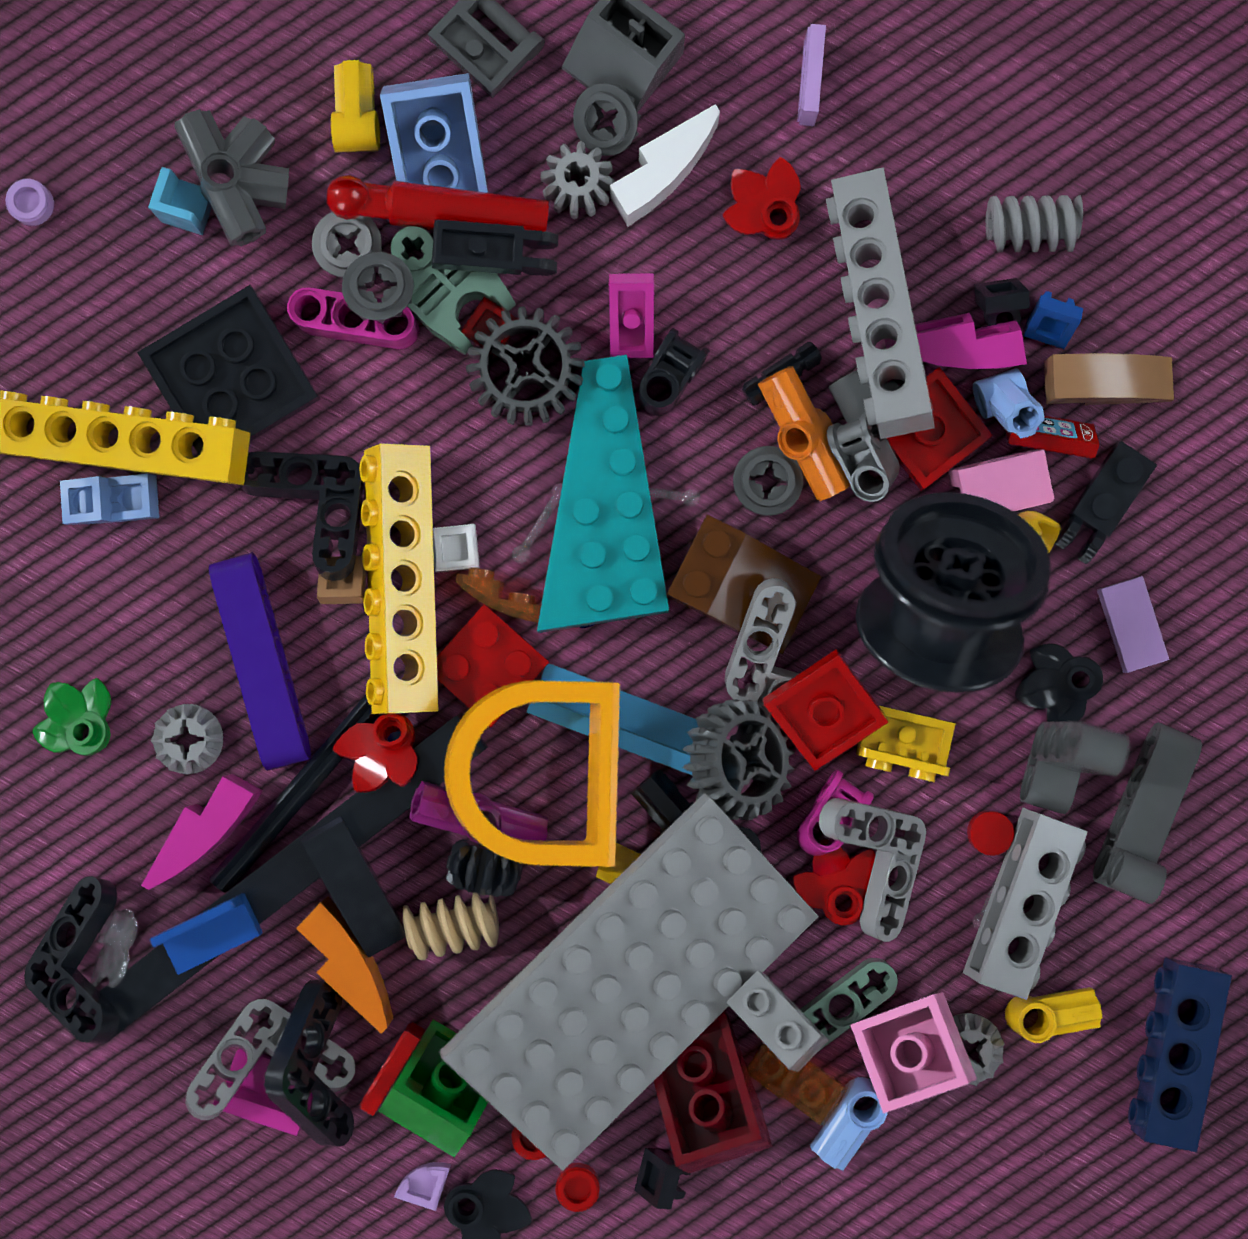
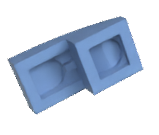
(109, 499)

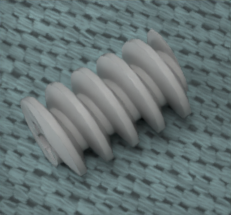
(1034, 222)

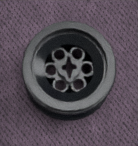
(953, 592)

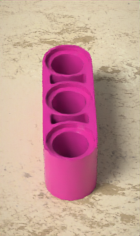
(331, 321)

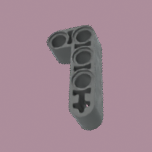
(1063, 753)
(1146, 814)

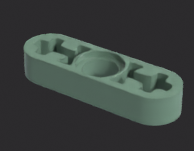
(874, 996)

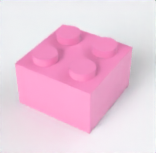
(913, 1052)

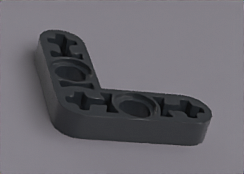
(330, 497)
(54, 959)
(292, 1066)

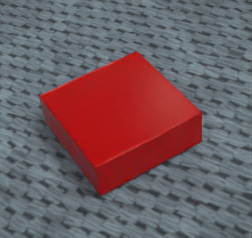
(477, 321)

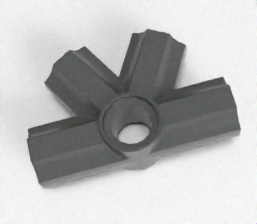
(239, 159)

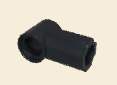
(661, 799)

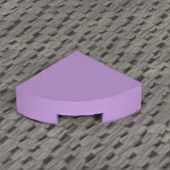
(424, 1185)

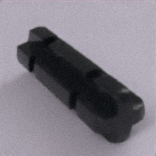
(805, 357)

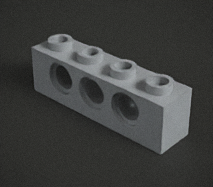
(1004, 914)

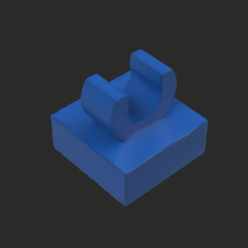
(1053, 321)

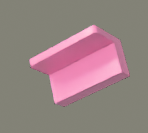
(1009, 480)

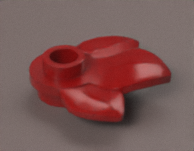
(760, 197)
(376, 757)
(834, 876)

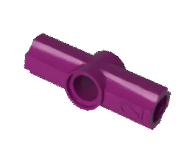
(432, 808)

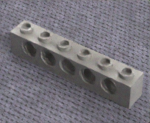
(867, 198)

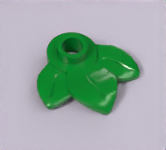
(70, 713)

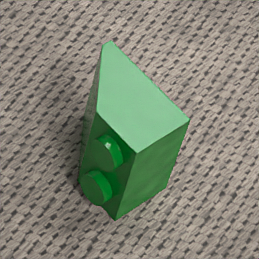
(433, 1097)

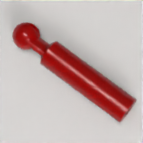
(421, 204)

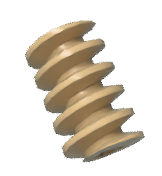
(451, 926)

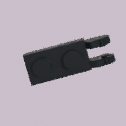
(490, 248)
(1107, 498)

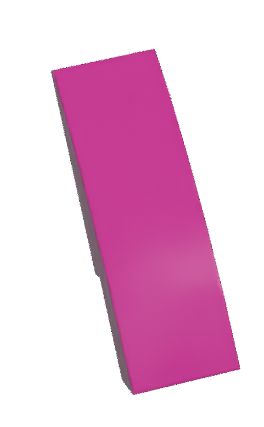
(958, 344)
(203, 829)

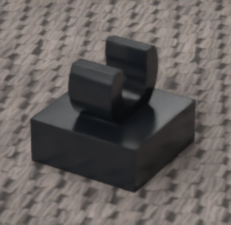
(1001, 297)
(659, 1179)

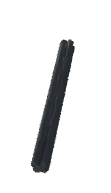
(287, 803)

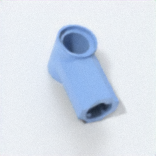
(1009, 401)
(848, 1126)

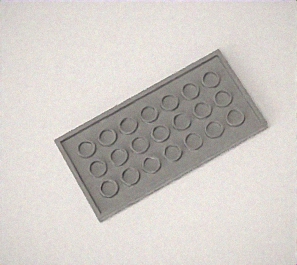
(629, 983)

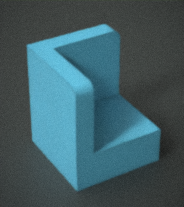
(179, 203)

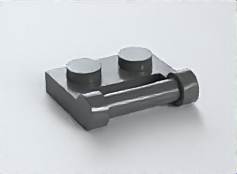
(477, 50)

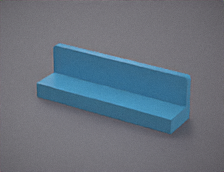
(643, 725)

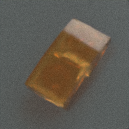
(483, 587)
(808, 1090)

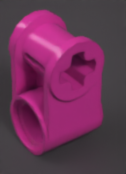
(833, 788)

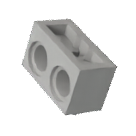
(777, 1021)

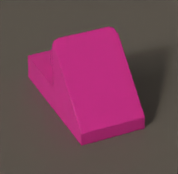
(631, 315)

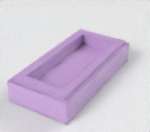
(811, 75)
(1133, 624)

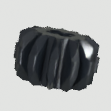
(481, 870)

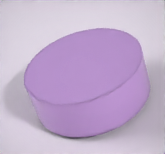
(29, 202)

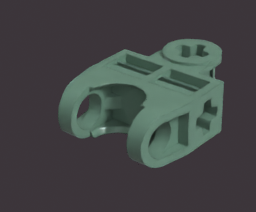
(443, 292)

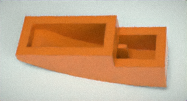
(347, 967)

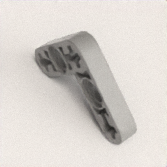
(765, 676)
(891, 852)
(268, 1042)

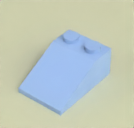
(435, 133)

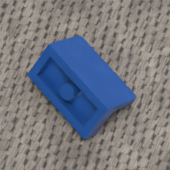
(209, 933)

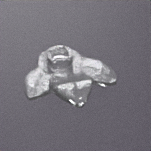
(117, 936)

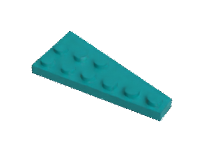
(605, 531)

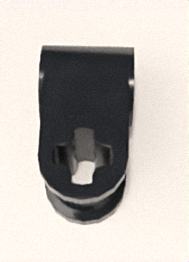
(673, 366)

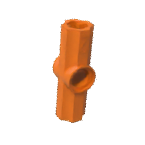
(796, 420)

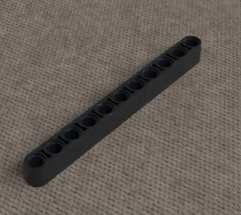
(287, 874)

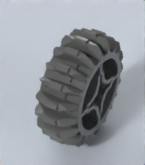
(546, 334)
(724, 765)

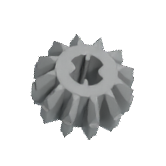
(567, 191)

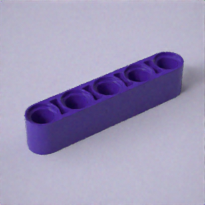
(260, 661)

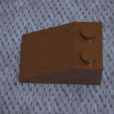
(725, 571)

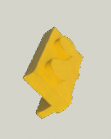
(909, 742)

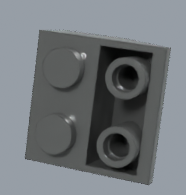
(625, 47)

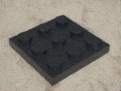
(230, 367)

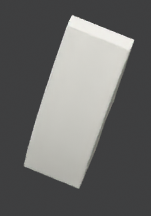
(664, 166)

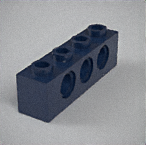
(1182, 1119)

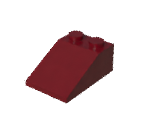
(711, 1101)

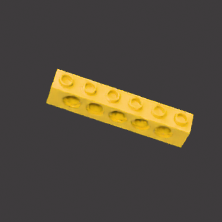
(220, 461)
(414, 559)

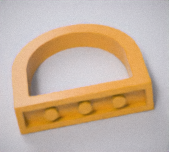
(600, 841)

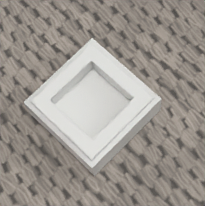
(455, 548)

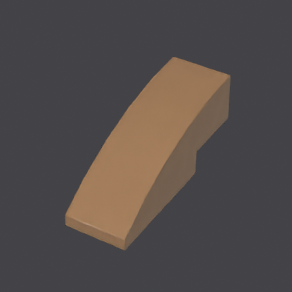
(1108, 378)

